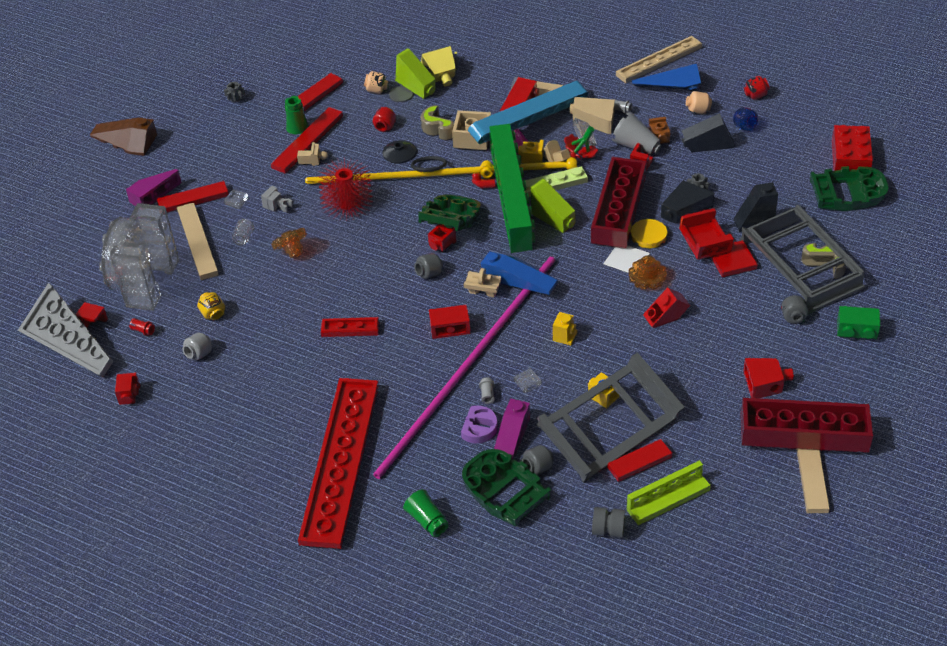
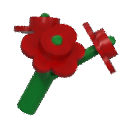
(574, 144)

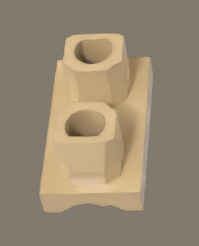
(482, 282)

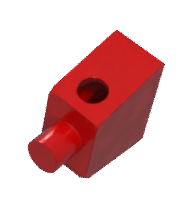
(765, 376)

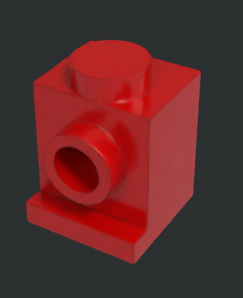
(439, 240)
(127, 388)

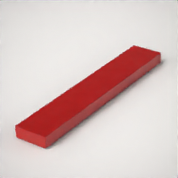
(313, 133)

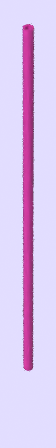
(456, 377)

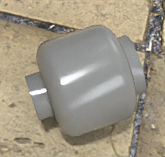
(197, 346)

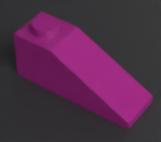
(150, 188)
(513, 426)

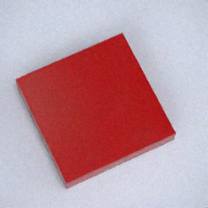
(736, 261)

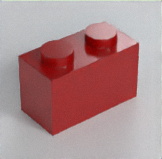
(449, 321)

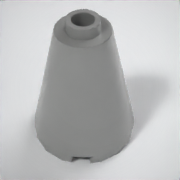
(633, 131)

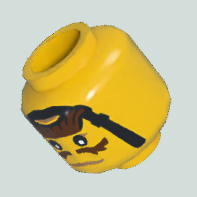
(211, 306)

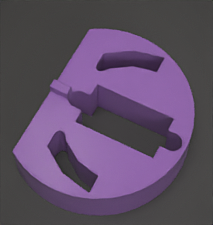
(479, 434)

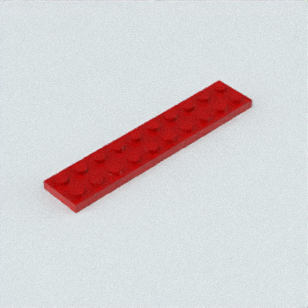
(338, 464)

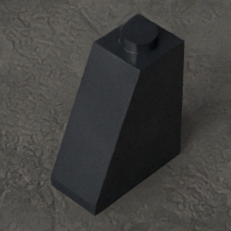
(708, 135)
(686, 200)
(758, 206)

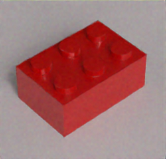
(851, 147)

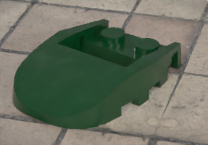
(865, 186)
(450, 211)
(491, 473)

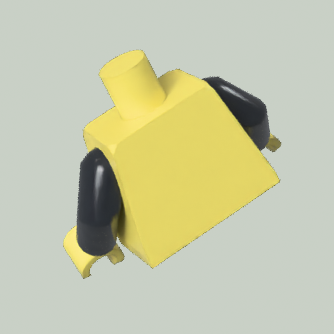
(441, 64)

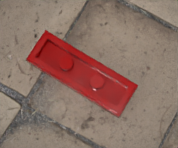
(350, 327)
(639, 460)

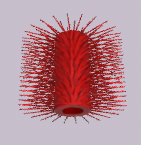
(345, 188)

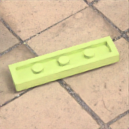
(560, 179)

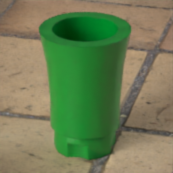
(295, 117)
(426, 513)

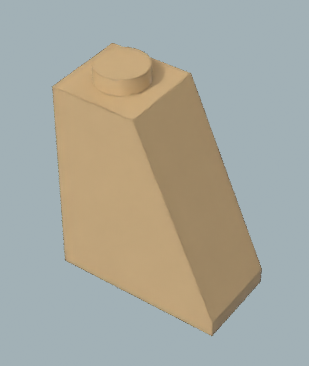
(595, 111)

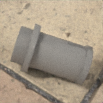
(623, 106)
(486, 386)

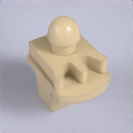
(554, 153)
(311, 157)

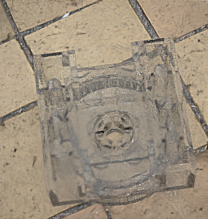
(135, 249)

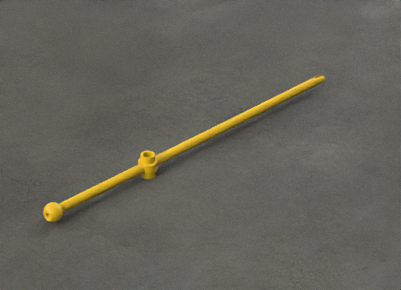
(486, 170)

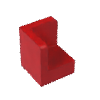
(637, 155)
(91, 313)

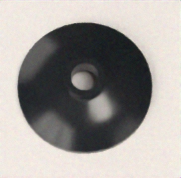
(399, 151)

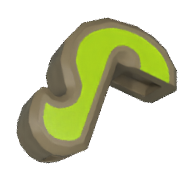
(434, 125)
(818, 256)

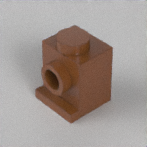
(660, 129)

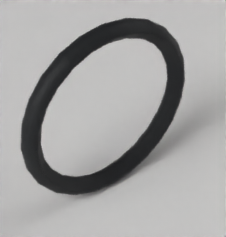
(428, 169)

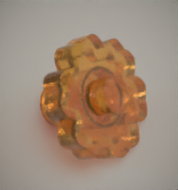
(290, 242)
(647, 273)

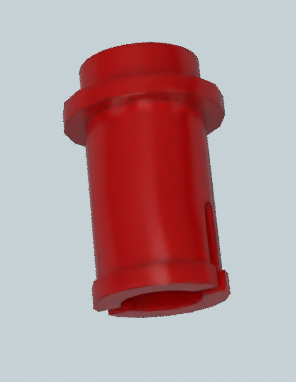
(146, 328)

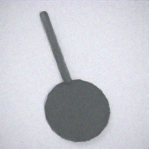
(400, 94)

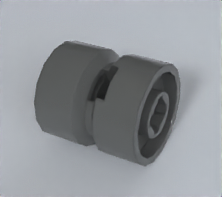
(608, 522)

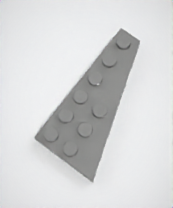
(61, 330)

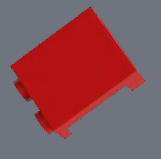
(705, 234)

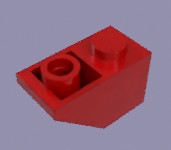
(666, 308)

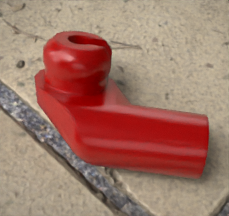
(481, 183)

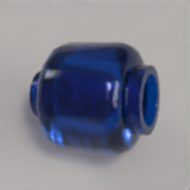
(745, 119)

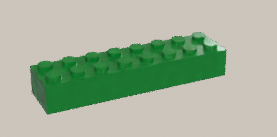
(511, 188)

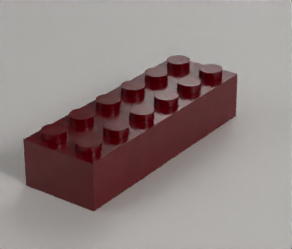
(618, 202)
(806, 424)

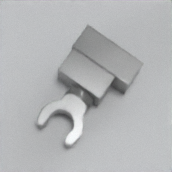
(272, 200)

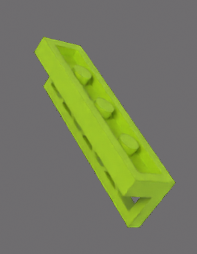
(668, 494)

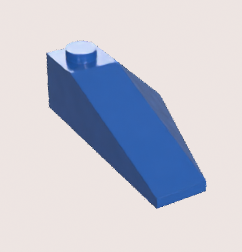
(677, 78)
(518, 273)

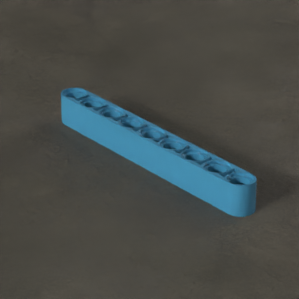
(529, 111)

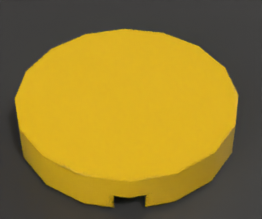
(648, 233)

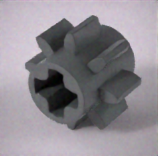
(234, 91)
(699, 180)

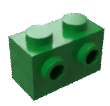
(858, 322)

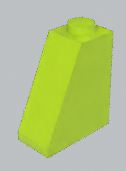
(413, 74)
(551, 207)

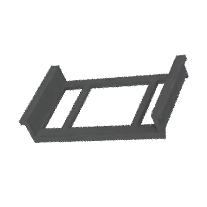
(824, 295)
(650, 382)

